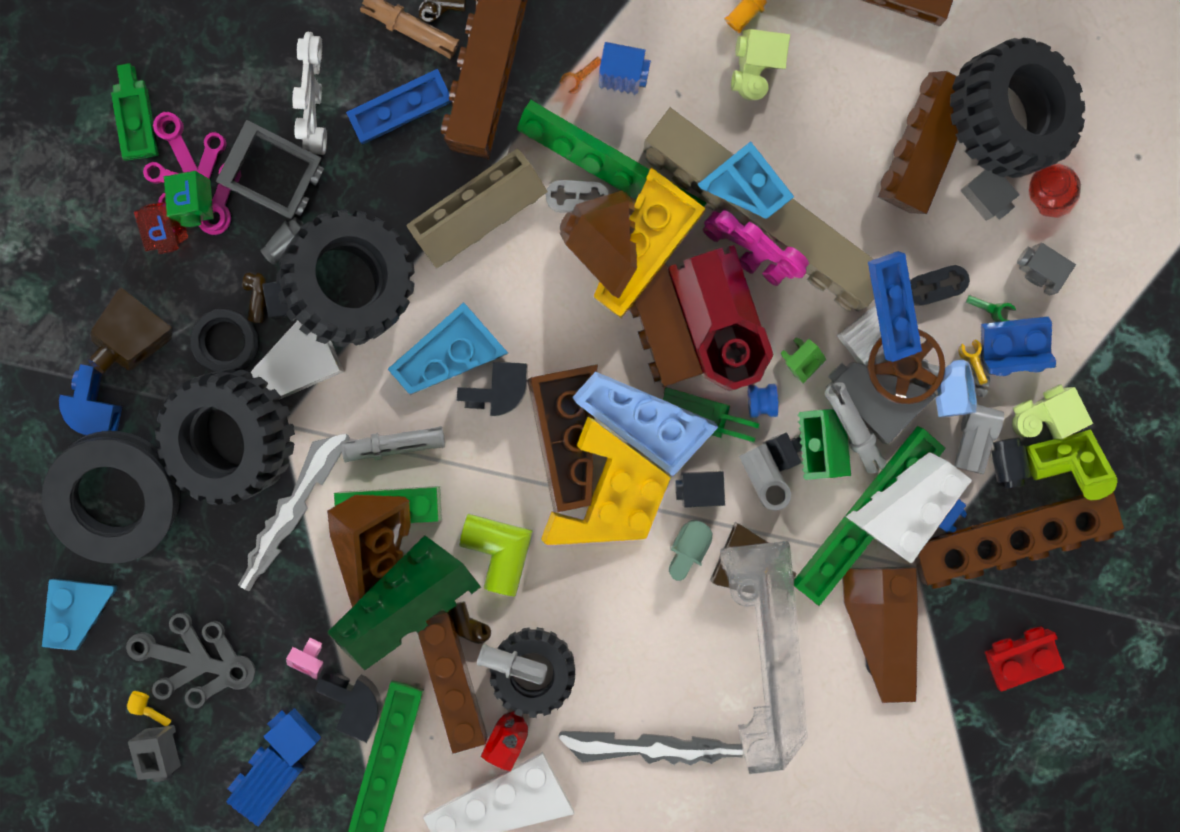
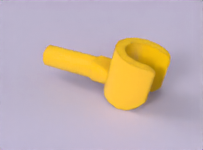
(974, 360)
(138, 705)

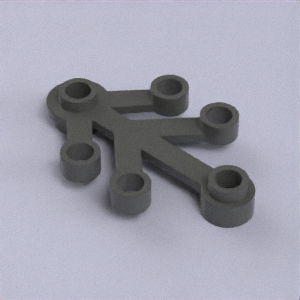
(196, 661)

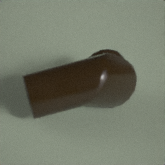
(432, 9)
(257, 302)
(468, 627)

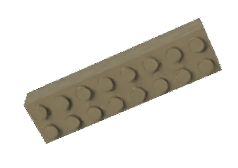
(831, 257)

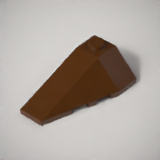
(600, 238)

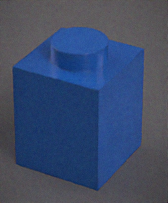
(291, 735)

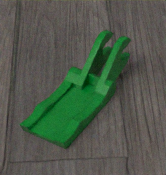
(709, 409)

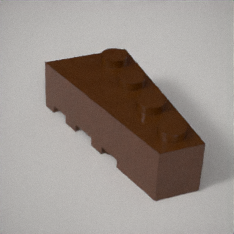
(559, 428)

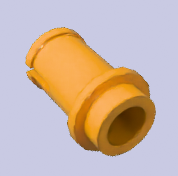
(744, 13)

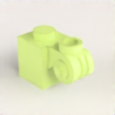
(756, 52)
(1060, 410)

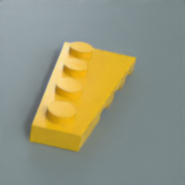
(661, 223)

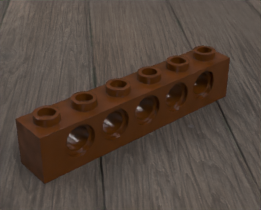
(1102, 523)

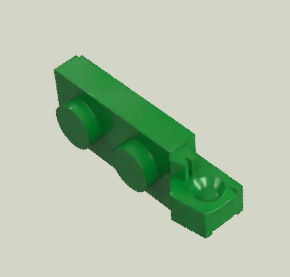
(133, 115)

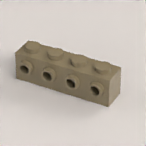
(477, 208)

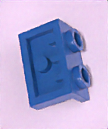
(1017, 346)

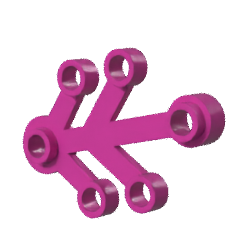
(187, 164)
(789, 262)

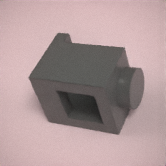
(1045, 267)
(154, 753)

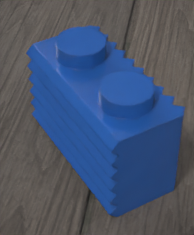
(623, 68)
(263, 785)

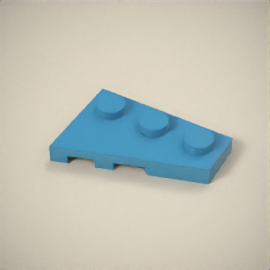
(447, 351)

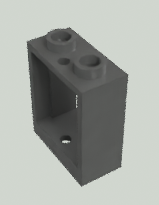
(238, 154)

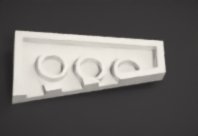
(506, 802)

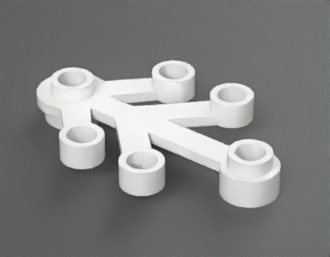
(309, 95)

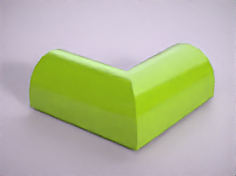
(1076, 454)
(508, 549)

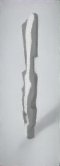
(289, 511)

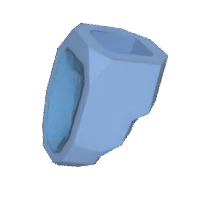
(957, 391)

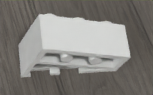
(913, 506)

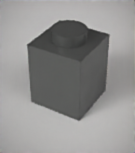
(990, 195)

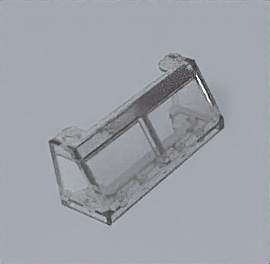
(764, 579)

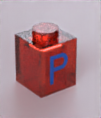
(159, 230)

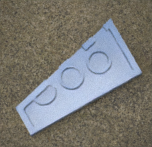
(648, 423)

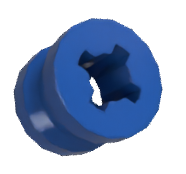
(762, 400)

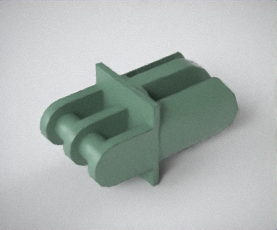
(690, 547)

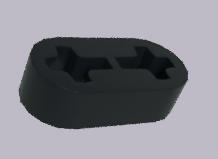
(934, 277)

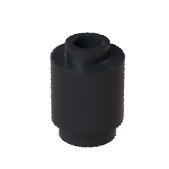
(1010, 462)

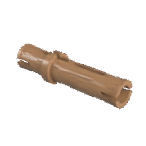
(399, 20)

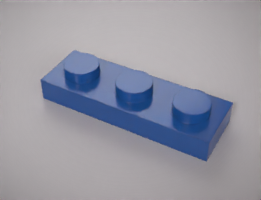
(399, 106)
(895, 306)

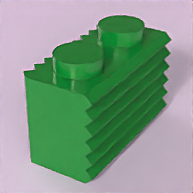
(823, 445)

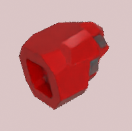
(506, 741)

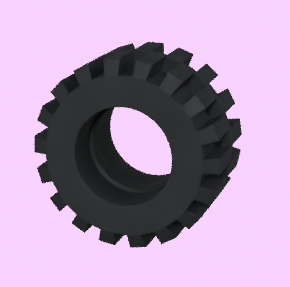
(547, 698)

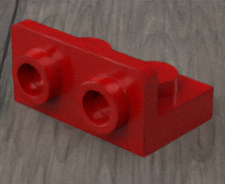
(1024, 658)

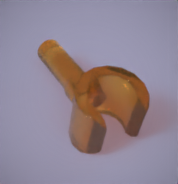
(580, 75)

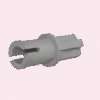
(512, 664)

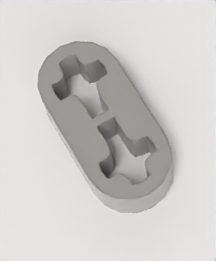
(572, 188)

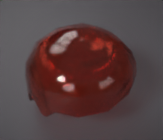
(1055, 190)

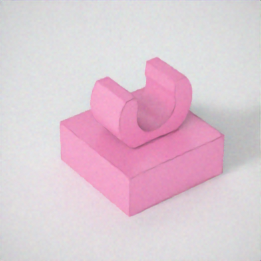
(306, 660)

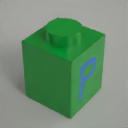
(188, 198)

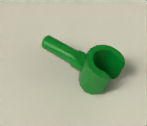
(994, 309)

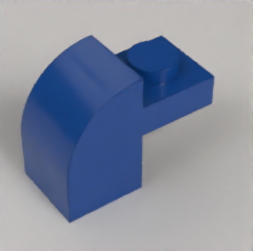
(83, 410)

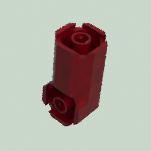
(722, 318)

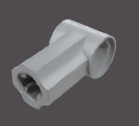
(977, 439)
(763, 474)

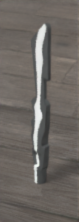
(653, 748)

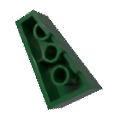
(402, 602)

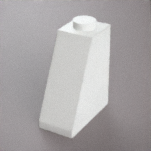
(297, 362)

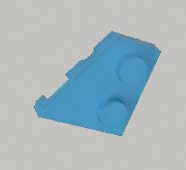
(748, 183)
(72, 611)

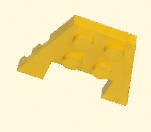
(623, 498)

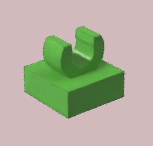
(804, 360)

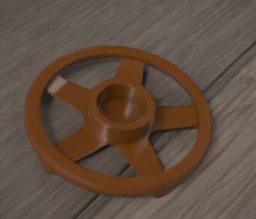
(907, 369)

